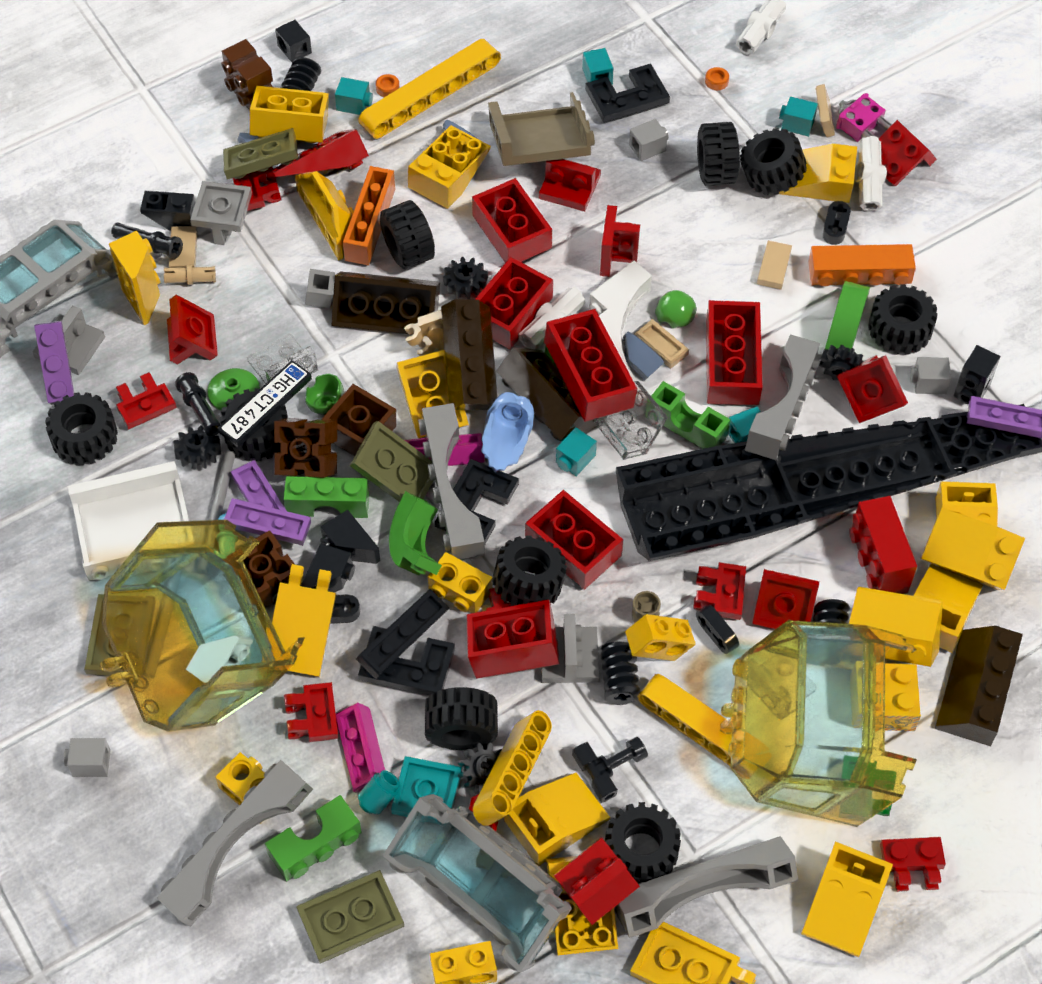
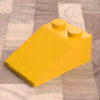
(827, 174)
(426, 386)
(973, 549)

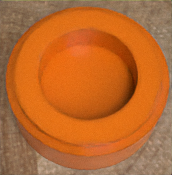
(717, 78)
(386, 84)

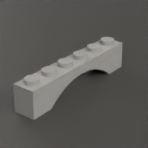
(770, 427)
(462, 527)
(757, 866)
(193, 886)

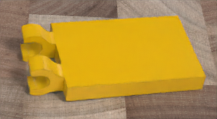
(304, 614)
(681, 958)

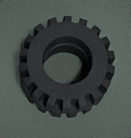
(718, 153)
(773, 161)
(407, 234)
(904, 303)
(79, 411)
(260, 443)
(533, 557)
(461, 718)
(650, 822)

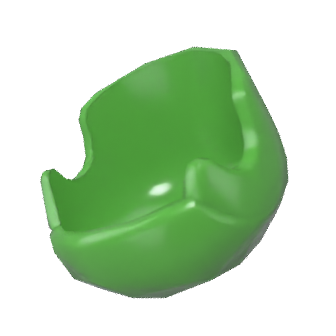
(676, 309)
(324, 393)

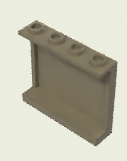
(541, 133)

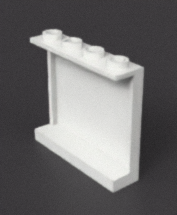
(120, 511)

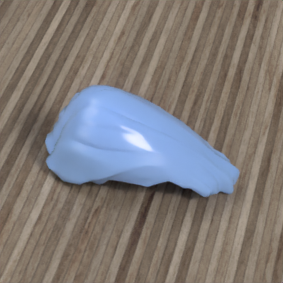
(506, 430)

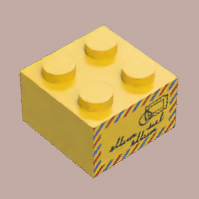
(901, 697)

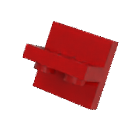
(569, 183)
(619, 241)
(190, 331)
(872, 388)
(784, 599)
(596, 880)

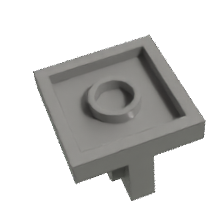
(221, 209)
(80, 339)
(576, 654)

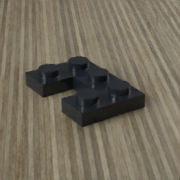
(647, 94)
(479, 481)
(414, 676)

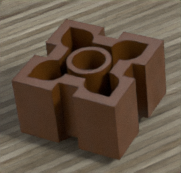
(245, 71)
(295, 458)
(268, 567)

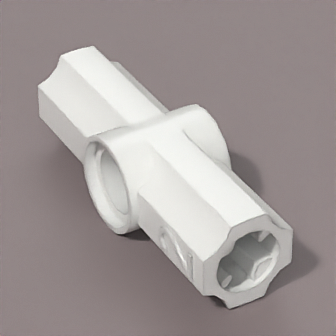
(760, 26)
(870, 173)
(565, 305)

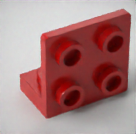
(902, 152)

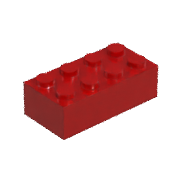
(733, 352)
(590, 365)

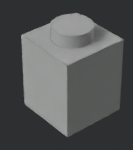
(648, 139)
(320, 288)
(931, 375)
(88, 757)

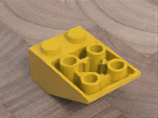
(447, 166)
(969, 499)
(958, 601)
(555, 817)
(847, 899)
(575, 932)

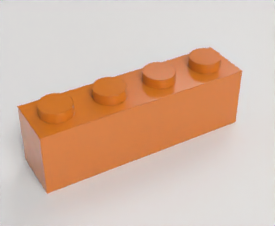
(365, 222)
(862, 264)

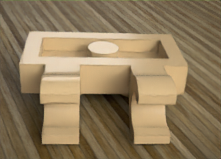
(429, 326)

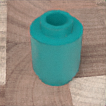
(378, 792)

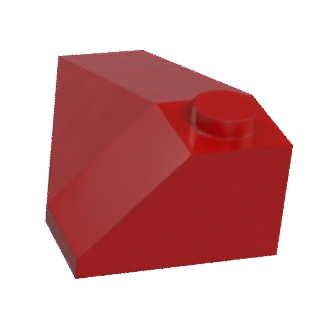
(335, 151)

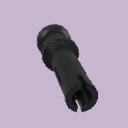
(159, 242)
(196, 398)

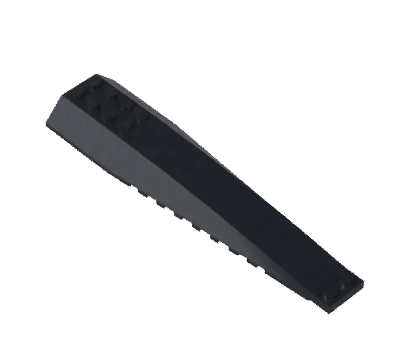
(737, 495)

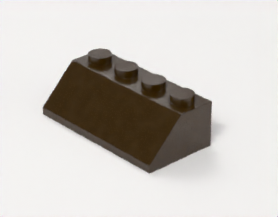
(381, 301)
(469, 354)
(539, 380)
(979, 683)

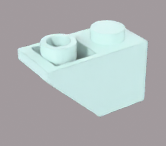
(217, 654)

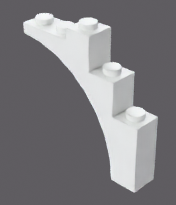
(618, 298)

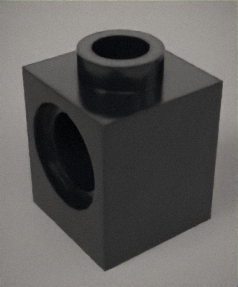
(293, 40)

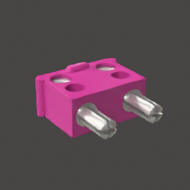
(861, 117)

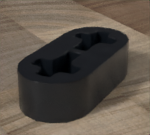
(840, 223)
(339, 615)
(717, 629)

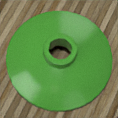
(220, 390)

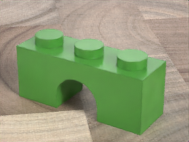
(702, 429)
(344, 494)
(296, 855)

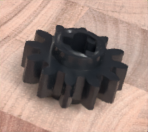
(465, 278)
(839, 360)
(196, 448)
(472, 765)

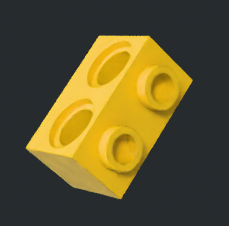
(463, 579)
(660, 637)
(238, 788)
(465, 965)

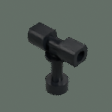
(601, 768)

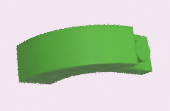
(847, 315)
(409, 535)

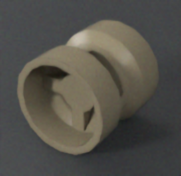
(645, 603)

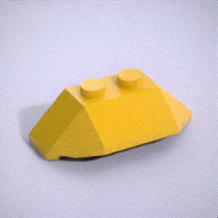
(326, 207)

